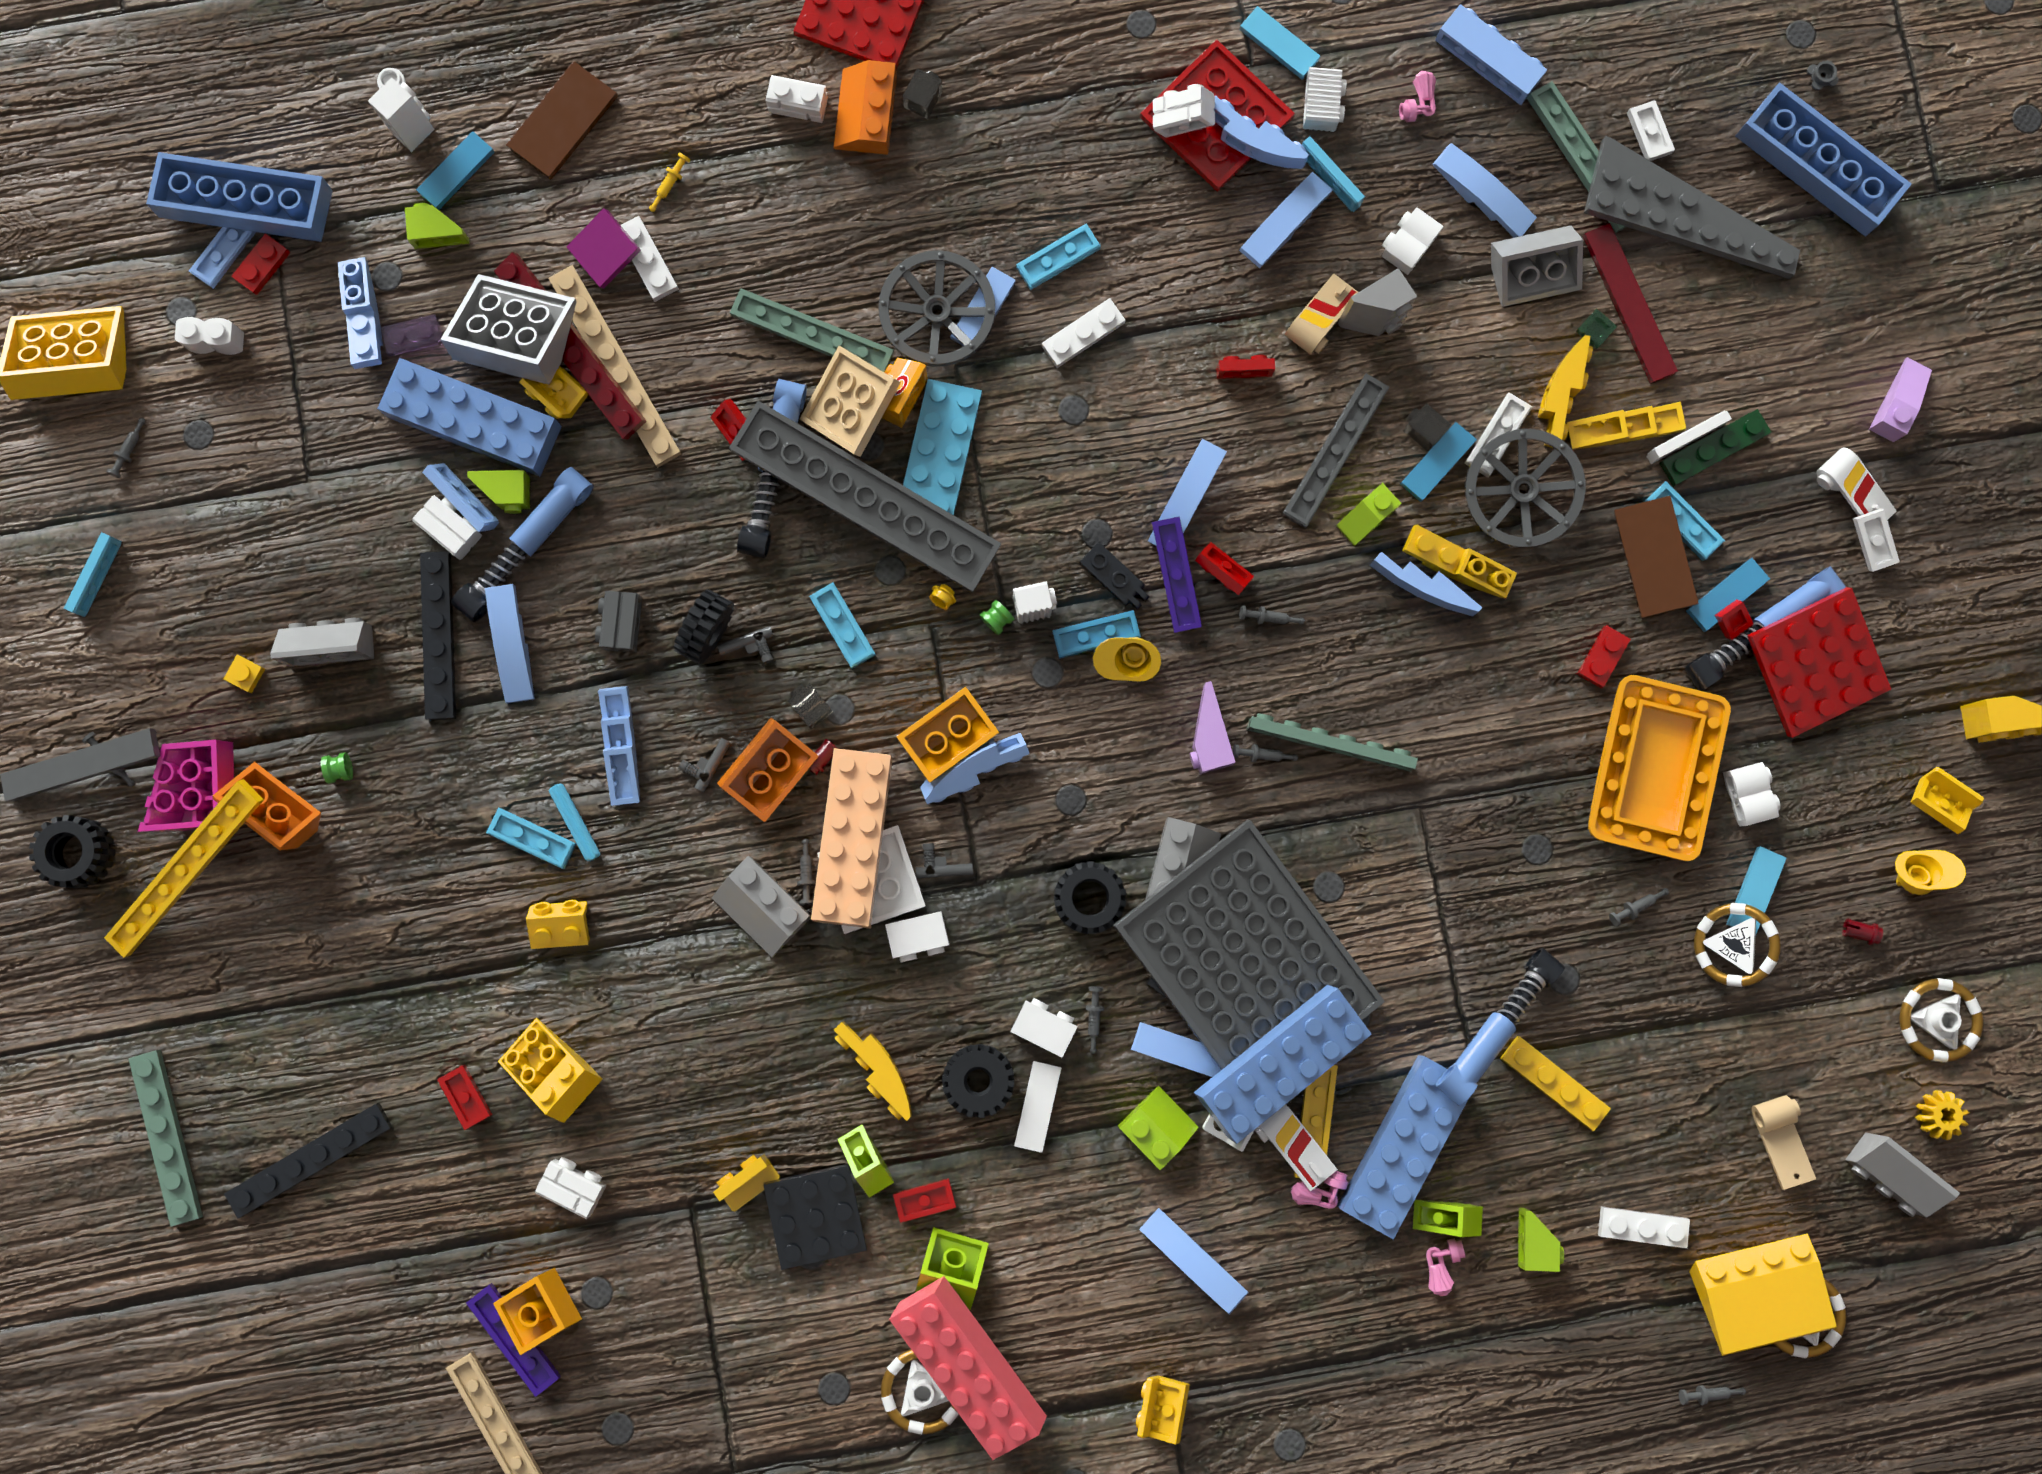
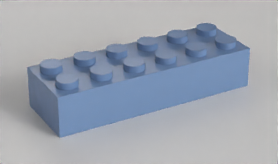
(1823, 160)
(239, 196)
(469, 417)
(1282, 1063)
(1402, 1150)

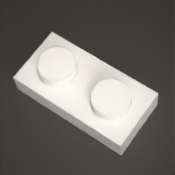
(1650, 131)
(1876, 540)

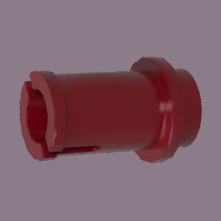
(825, 754)
(1863, 931)

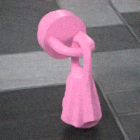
(1425, 86)
(1304, 1196)
(1439, 1278)

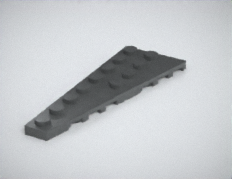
(1653, 201)

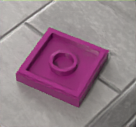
(603, 248)

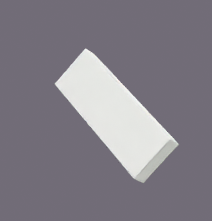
(1507, 418)
(1688, 436)
(1037, 1106)

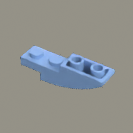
(1264, 144)
(361, 313)
(985, 759)

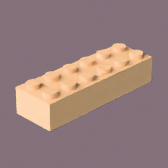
(852, 838)

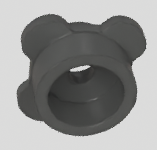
(1826, 68)

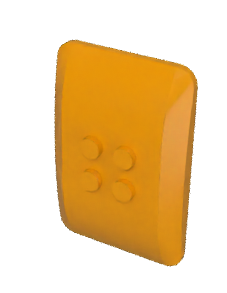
(1659, 768)

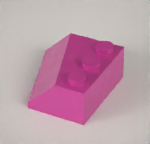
(185, 784)

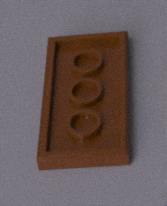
(562, 120)
(1655, 557)

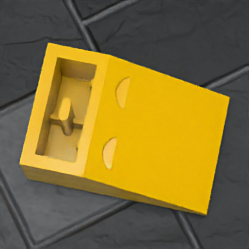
(2001, 718)
(549, 1071)

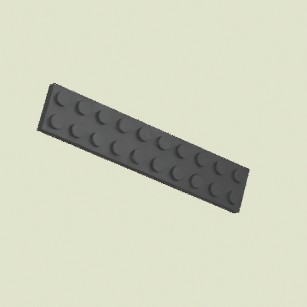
(864, 496)

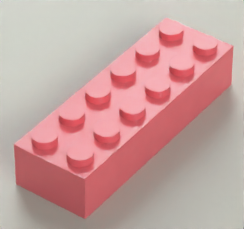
(968, 1368)

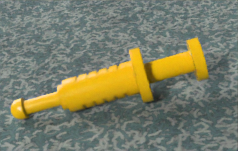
(670, 179)

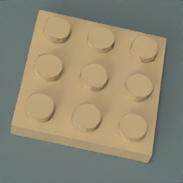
(849, 401)

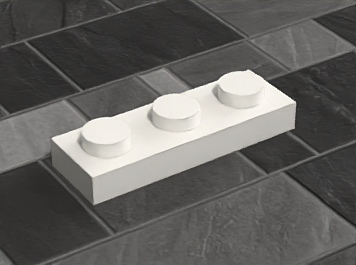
(649, 261)
(1083, 333)
(1644, 1227)

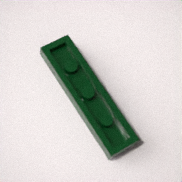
(1715, 447)

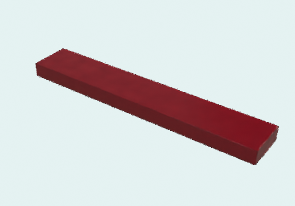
(1630, 303)

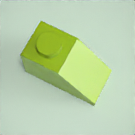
(431, 228)
(505, 488)
(1368, 514)
(865, 1161)
(1448, 1218)
(1537, 1245)

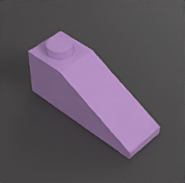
(1902, 401)
(1210, 741)

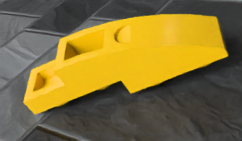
(1565, 381)
(1459, 563)
(886, 1078)

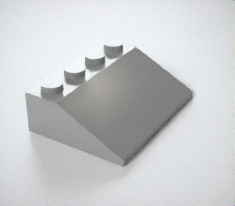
(511, 329)

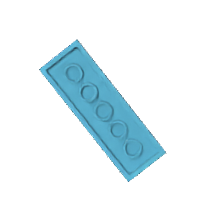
(942, 442)

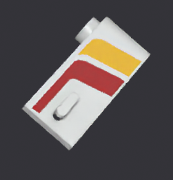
(1848, 475)
(1296, 1147)

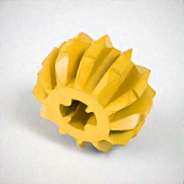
(1951, 1116)

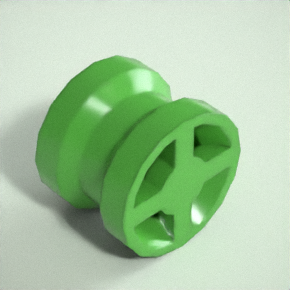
(997, 617)
(336, 768)

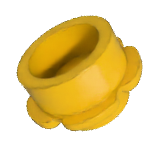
(942, 596)

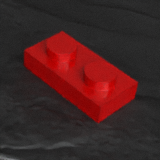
(261, 264)
(1245, 368)
(728, 420)
(1224, 568)
(1603, 656)
(464, 1097)
(924, 1200)

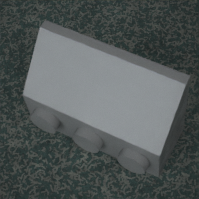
(1537, 265)
(1379, 306)
(323, 643)
(1178, 848)
(761, 906)
(1900, 1175)

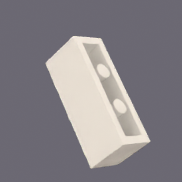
(402, 113)

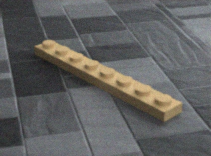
(603, 343)

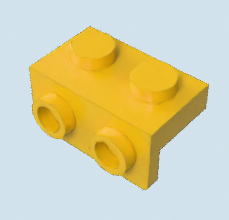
(560, 397)
(1946, 799)
(557, 924)
(746, 1184)
(1162, 1409)

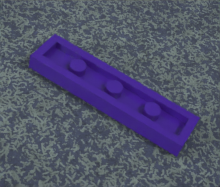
(1176, 574)
(531, 1366)

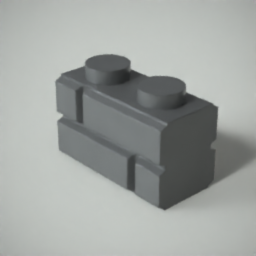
(619, 621)

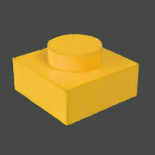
(244, 673)

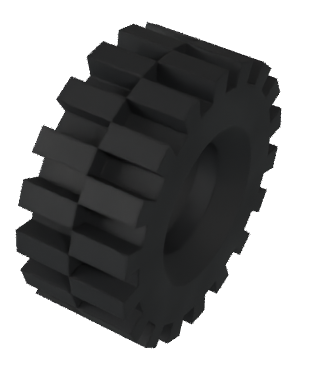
(703, 626)
(978, 1103)

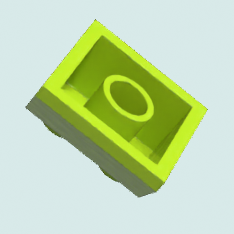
(1158, 1127)
(955, 1258)

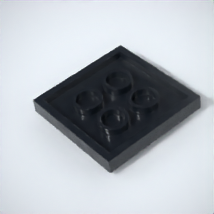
(815, 1216)

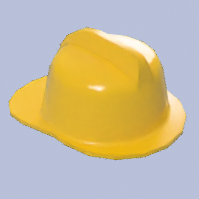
(1127, 659)
(1928, 871)

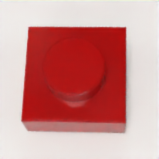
(1734, 619)

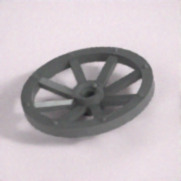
(935, 302)
(1564, 522)

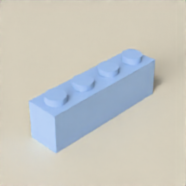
(1491, 54)

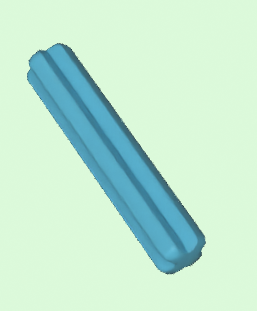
(574, 822)

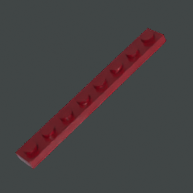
(583, 361)

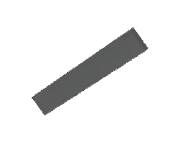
(1335, 450)
(80, 765)

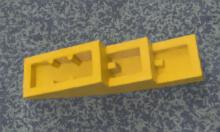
(1626, 426)

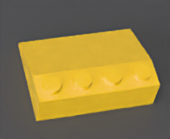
(64, 353)
(1764, 1294)

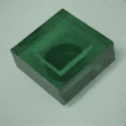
(1597, 327)

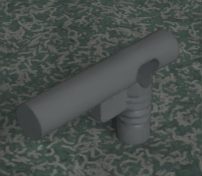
(751, 644)
(706, 766)
(940, 865)

